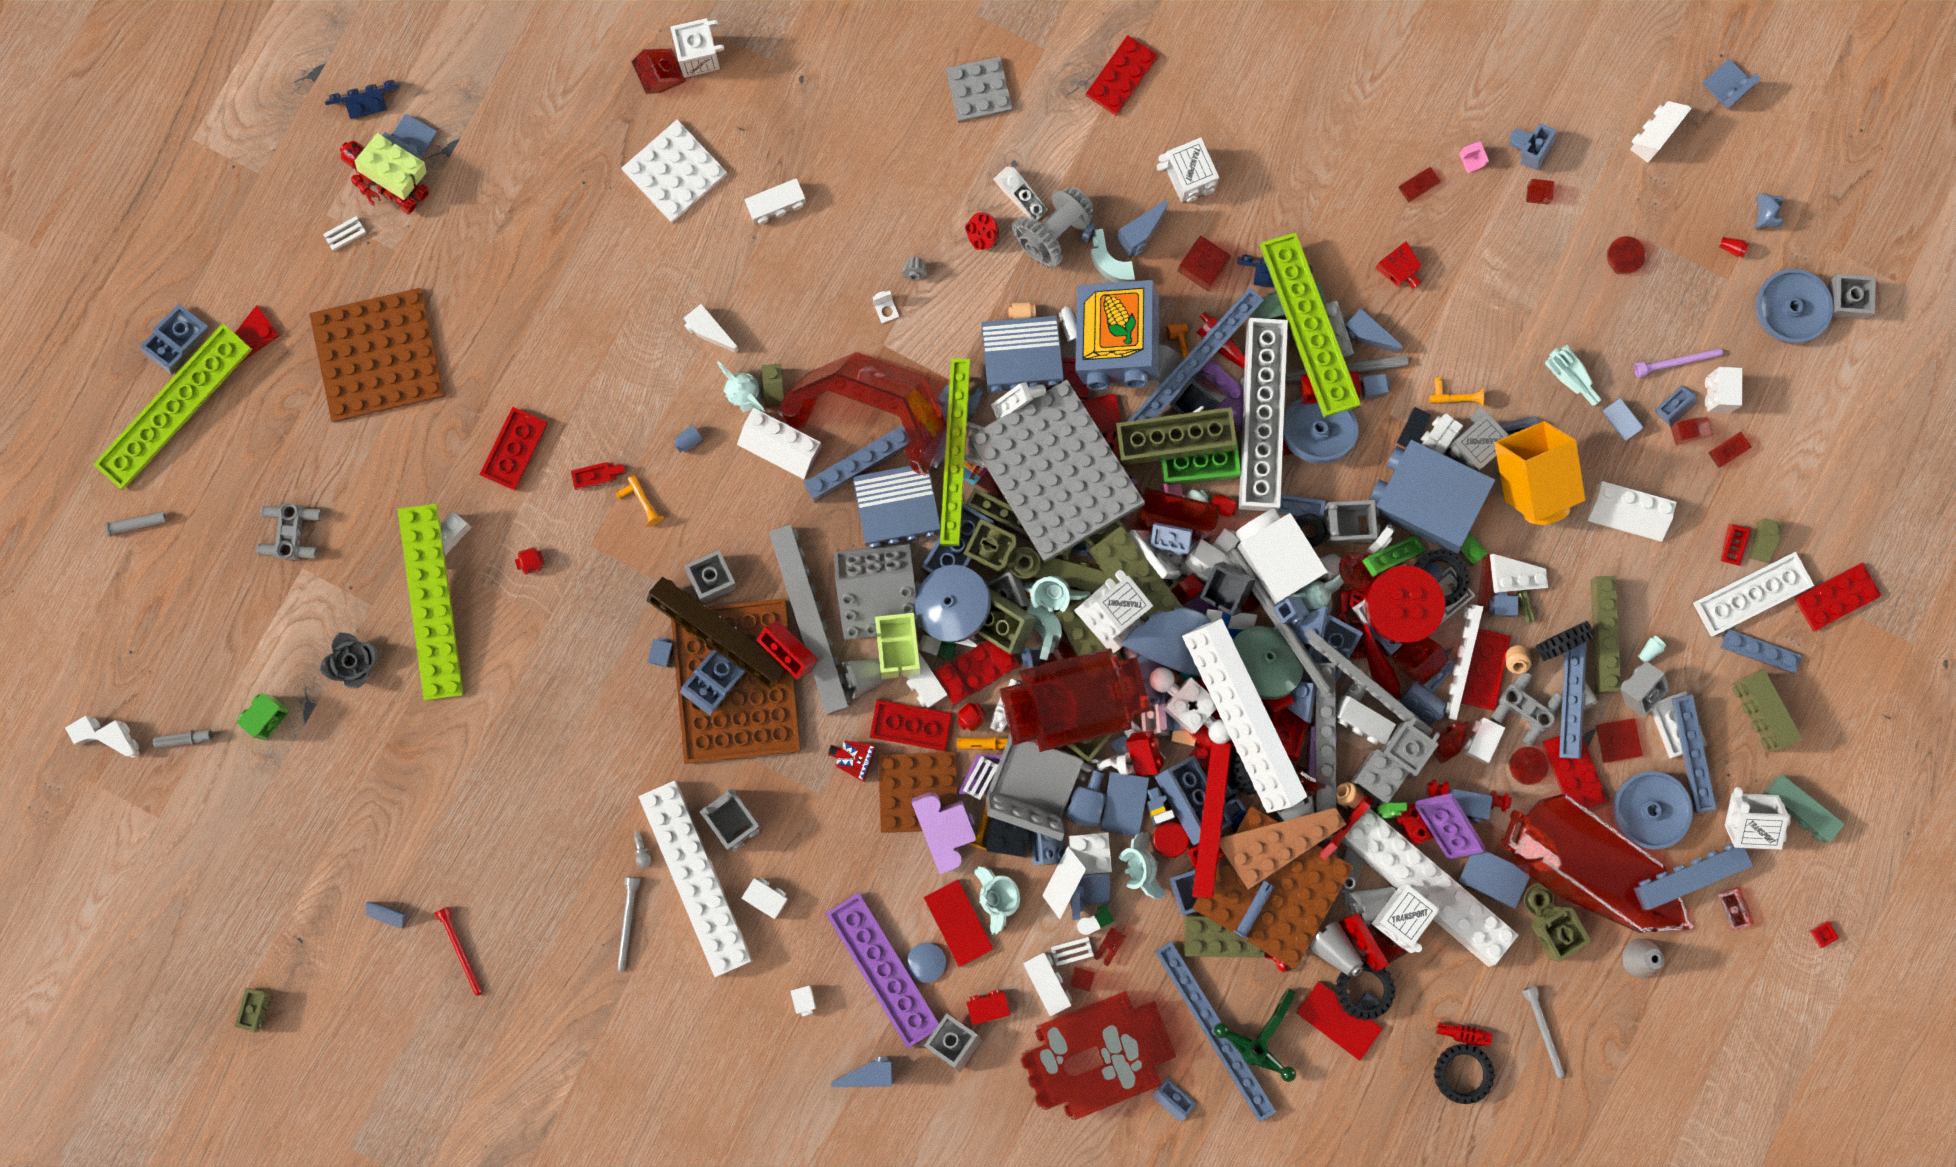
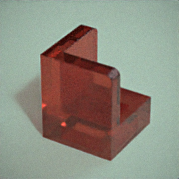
(1540, 191)
(1082, 979)

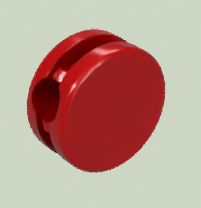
(1170, 839)

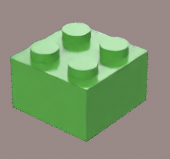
(263, 716)

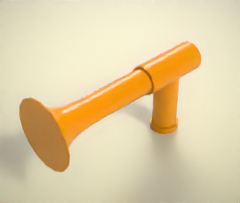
(1446, 398)
(635, 486)
(978, 843)

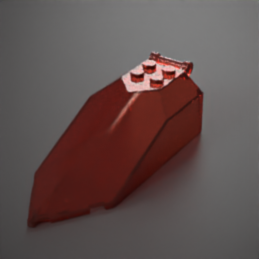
(1589, 864)

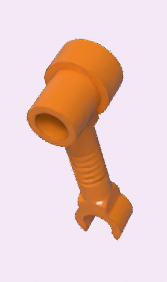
(1177, 331)

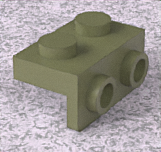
(252, 1010)

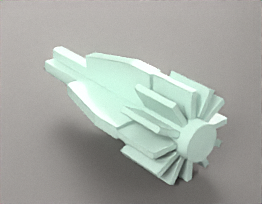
(1572, 373)

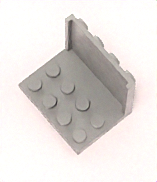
(873, 585)
(1032, 787)

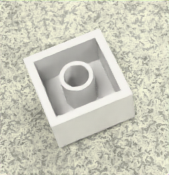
(1724, 390)
(1092, 852)

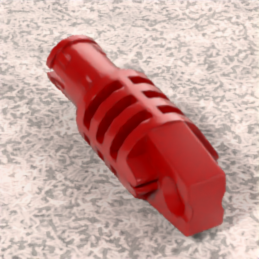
(1465, 1034)

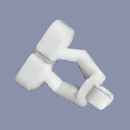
(1121, 763)

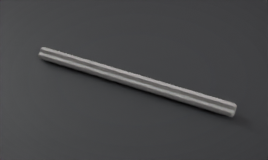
(1364, 366)
(1285, 629)

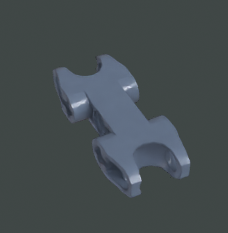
(943, 402)

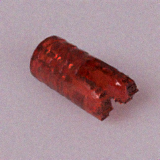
(1113, 942)

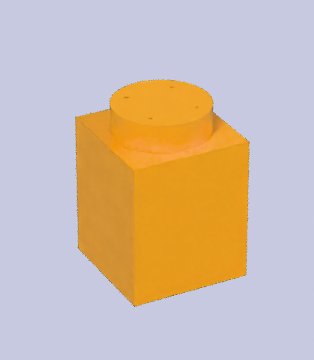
(1540, 473)

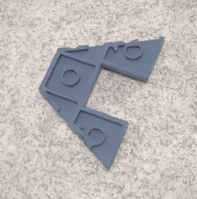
(1305, 692)

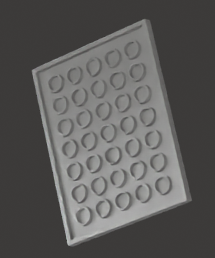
(1056, 471)

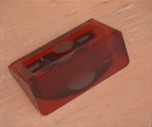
(1736, 908)

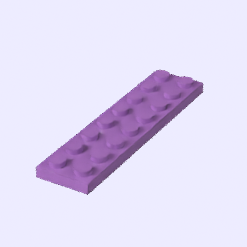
(883, 970)

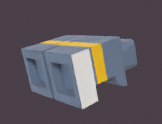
(1156, 808)

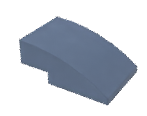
(174, 339)
(712, 682)
(1124, 804)
(1494, 878)

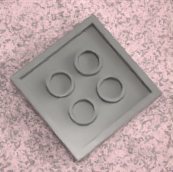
(979, 89)

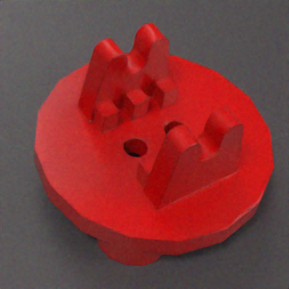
(977, 224)

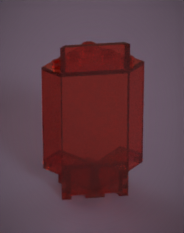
(1074, 700)

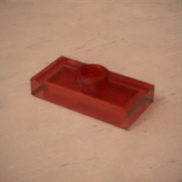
(1419, 184)
(1729, 449)

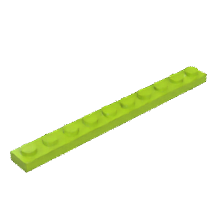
(955, 452)

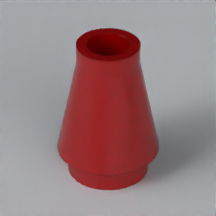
(1734, 246)

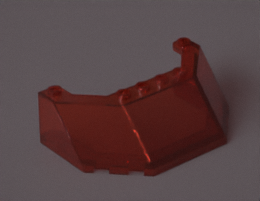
(878, 386)

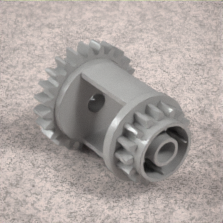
(1040, 239)

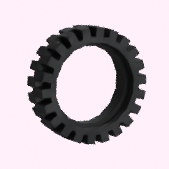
(1456, 564)
(1565, 641)
(1360, 1013)
(1488, 1074)

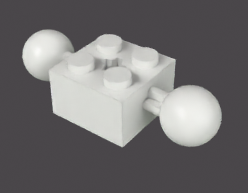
(1178, 707)

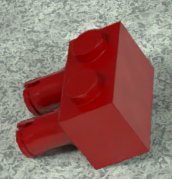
(1413, 826)

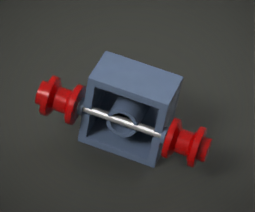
(1474, 805)

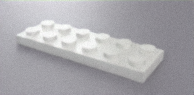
(1753, 594)

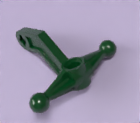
(1246, 1045)

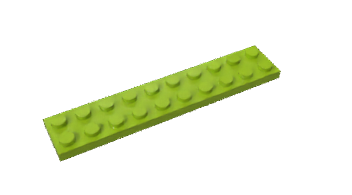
(1310, 325)
(172, 406)
(430, 601)

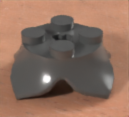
(336, 665)

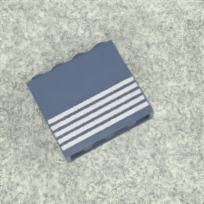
(1022, 353)
(896, 506)

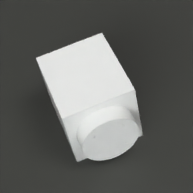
(1279, 554)

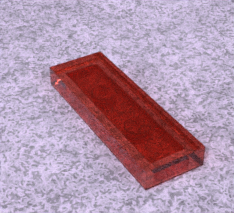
(1485, 583)

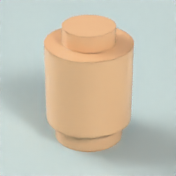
(1022, 310)

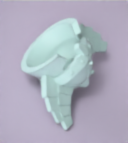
(743, 390)
(1053, 593)
(1318, 594)
(1142, 866)
(998, 897)

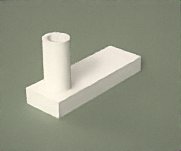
(1016, 399)

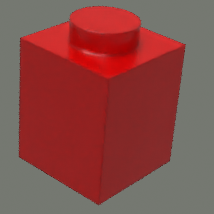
(1187, 589)

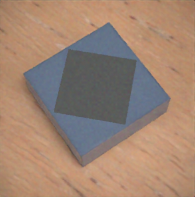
(1367, 1002)

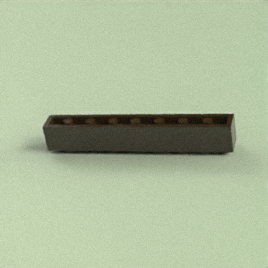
(715, 632)

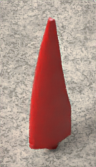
(1229, 348)
(1379, 667)

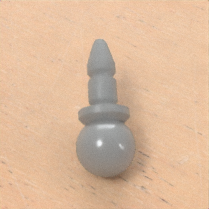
(643, 858)

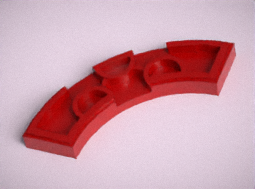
(1356, 813)

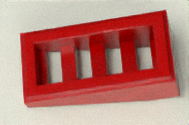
(1728, 542)

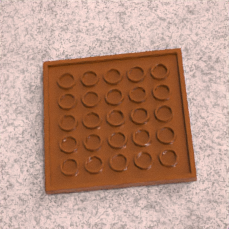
(376, 355)
(1294, 907)

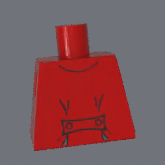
(1401, 266)

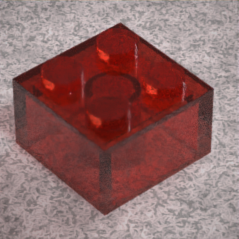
(1204, 263)
(1421, 660)

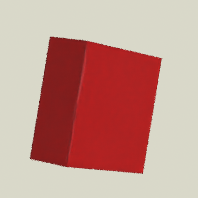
(1824, 934)

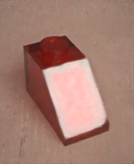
(1691, 430)

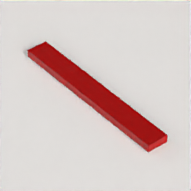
(1212, 821)

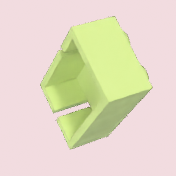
(390, 166)
(897, 645)

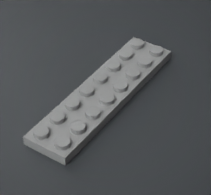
(1365, 681)

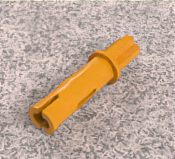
(981, 743)

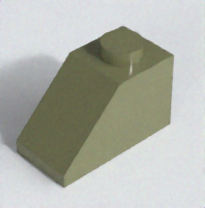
(773, 384)
(1765, 539)

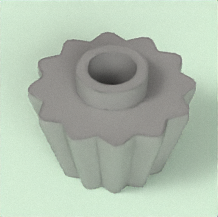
(914, 269)

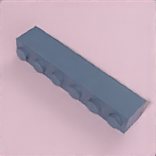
(857, 464)
(1692, 877)

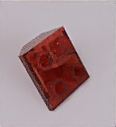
(1451, 741)

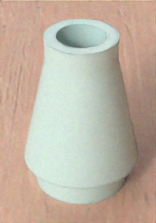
(1652, 649)

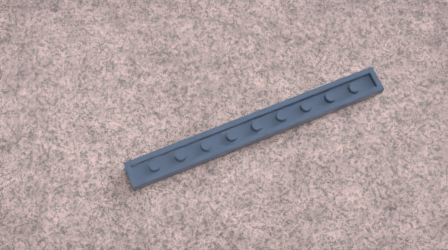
(1199, 356)
(1208, 1020)

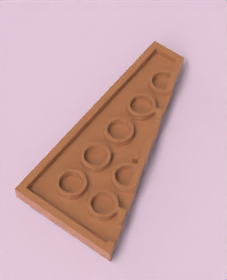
(1267, 849)

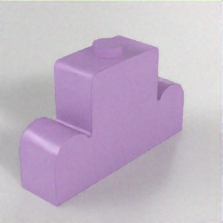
(944, 829)

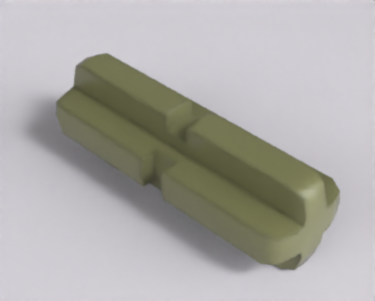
(1527, 610)

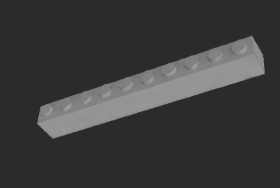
(808, 618)

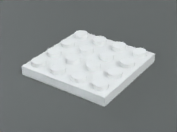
(674, 171)

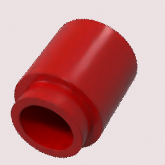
(1226, 504)

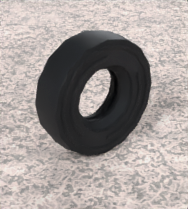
(1318, 523)

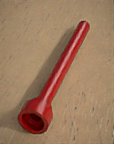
(444, 916)

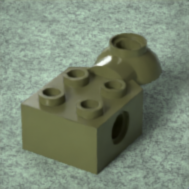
(998, 550)
(1555, 926)

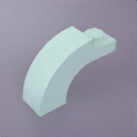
(1107, 266)
(1048, 627)

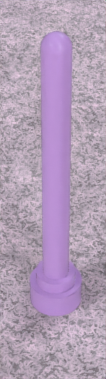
(1642, 368)

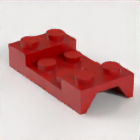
(974, 670)

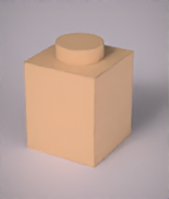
(1183, 738)

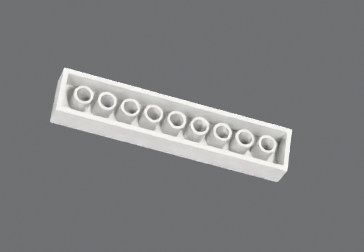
(1263, 414)
(1244, 716)
(1406, 865)
(695, 878)

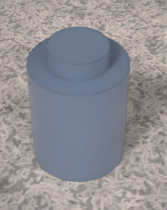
(687, 439)

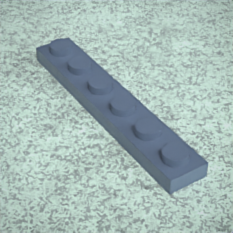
(1573, 702)
(1693, 753)

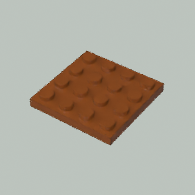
(911, 776)

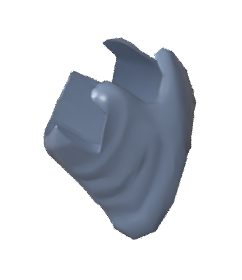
(1768, 211)

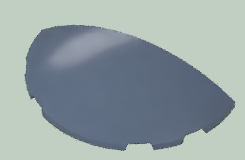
(1162, 638)

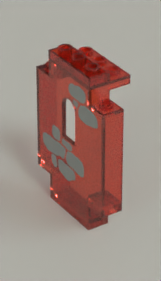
(1127, 1041)

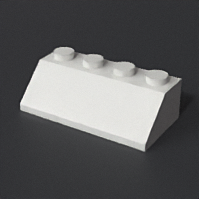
(779, 443)
(1631, 511)

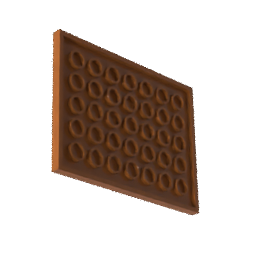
(752, 716)

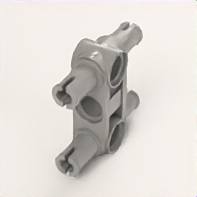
(289, 532)
(1527, 708)

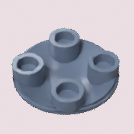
(926, 962)

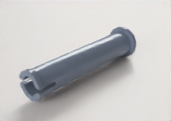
(1254, 909)

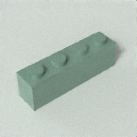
(1272, 308)
(1805, 810)

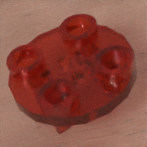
(1355, 579)
(1521, 771)

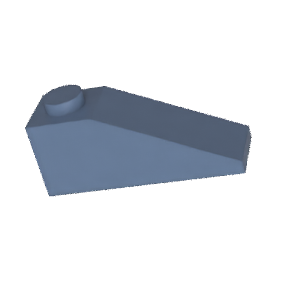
(1367, 331)

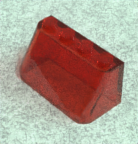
(1178, 512)

